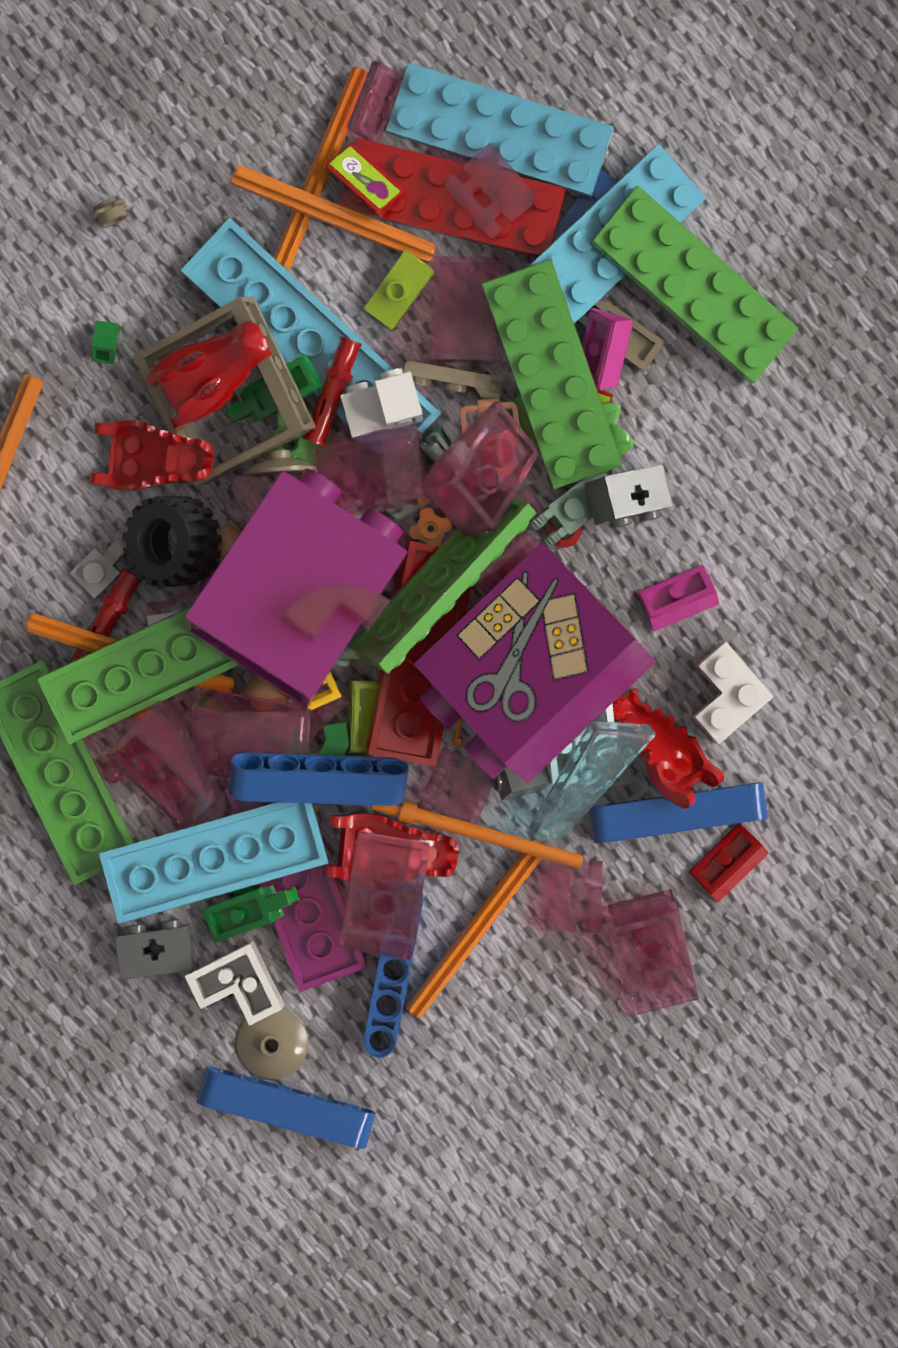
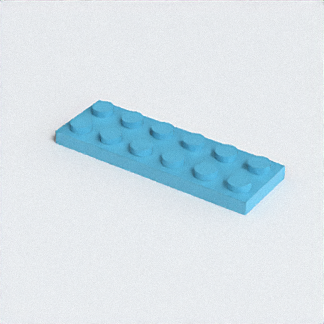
(529, 135)
(579, 265)
(212, 859)

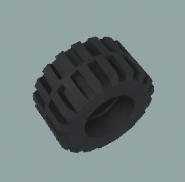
(149, 547)

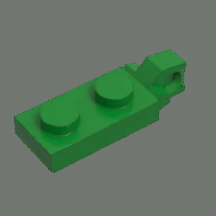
(258, 400)
(247, 911)

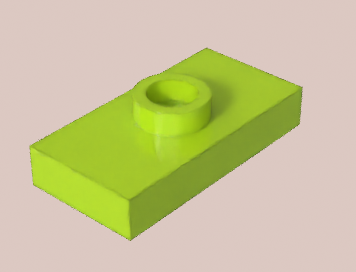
(399, 289)
(361, 704)

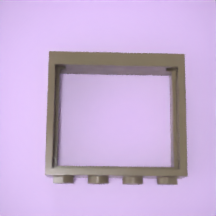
(272, 369)

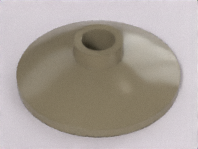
(276, 463)
(291, 1041)

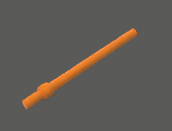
(410, 813)

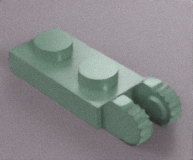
(566, 512)

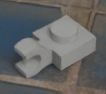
(98, 570)

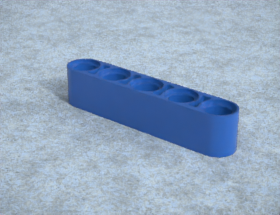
(317, 779)
(661, 816)
(390, 1021)
(285, 1109)

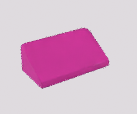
(606, 346)
(678, 597)

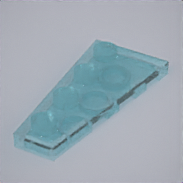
(590, 770)

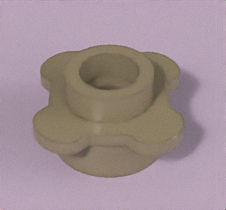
(110, 212)

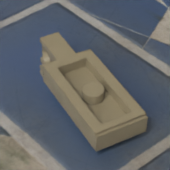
(456, 380)

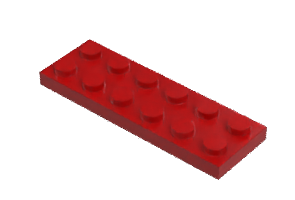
(429, 207)
(400, 721)

